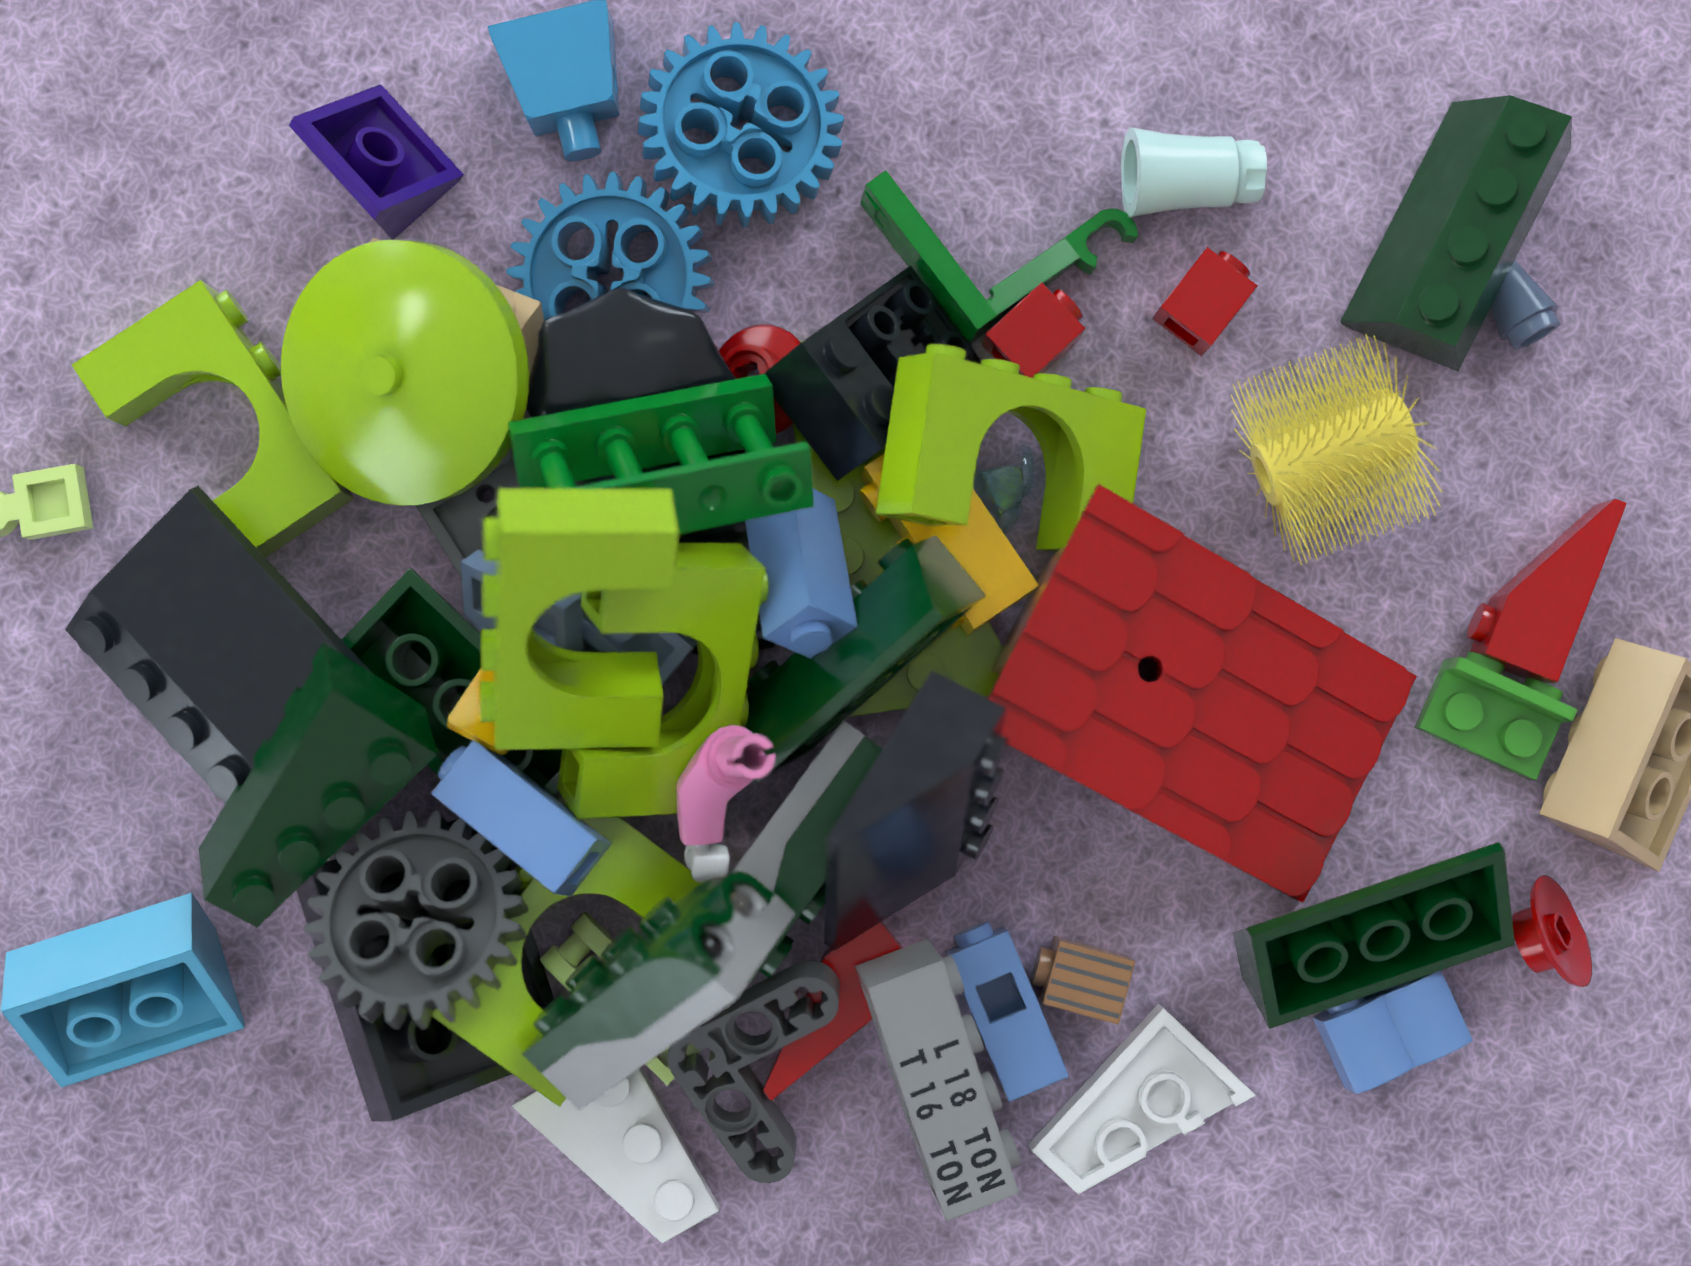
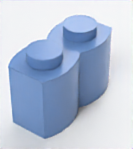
(1392, 1031)

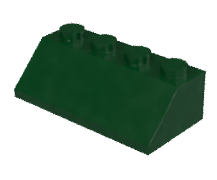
(1460, 227)
(896, 619)
(433, 656)
(1377, 936)

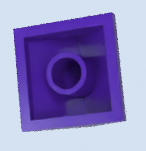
(378, 156)

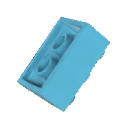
(121, 990)

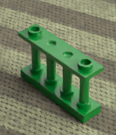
(668, 429)

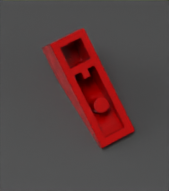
(1540, 609)
(852, 1011)

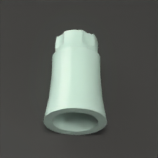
(1189, 171)

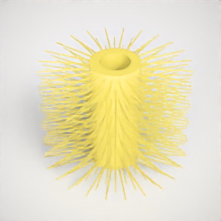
(1334, 449)

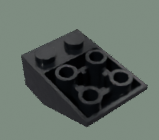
(844, 375)

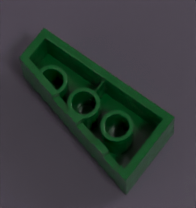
(313, 785)

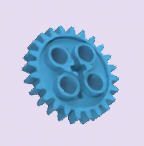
(714, 169)
(667, 277)

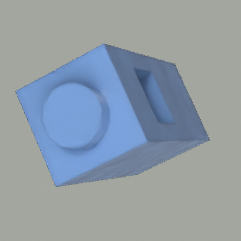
(807, 577)
(520, 817)
(1006, 1011)

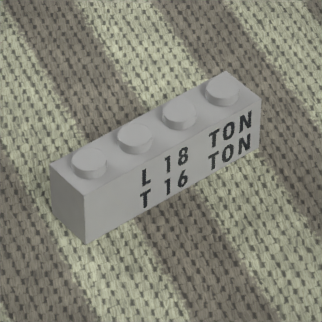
(939, 1079)

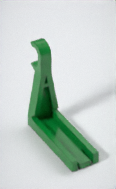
(947, 280)

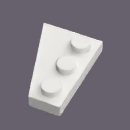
(1136, 1100)
(630, 1152)

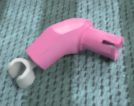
(711, 778)

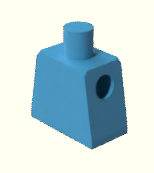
(563, 72)

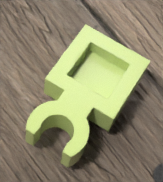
(47, 503)

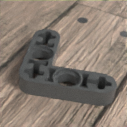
(733, 1052)

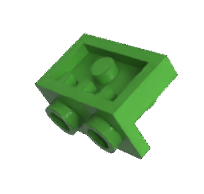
(1494, 714)

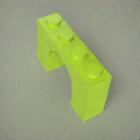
(201, 341)
(950, 403)
(553, 548)
(717, 605)
(629, 871)

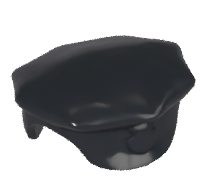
(619, 352)

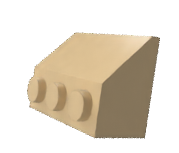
(1628, 756)

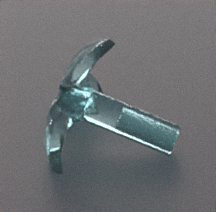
(1006, 487)

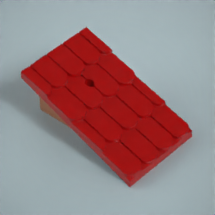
(1250, 705)

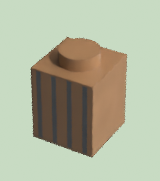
(1083, 979)

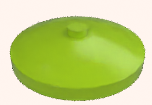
(404, 372)

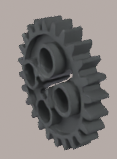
(401, 976)

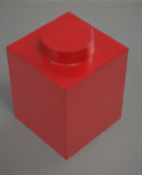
(1206, 300)
(1036, 331)

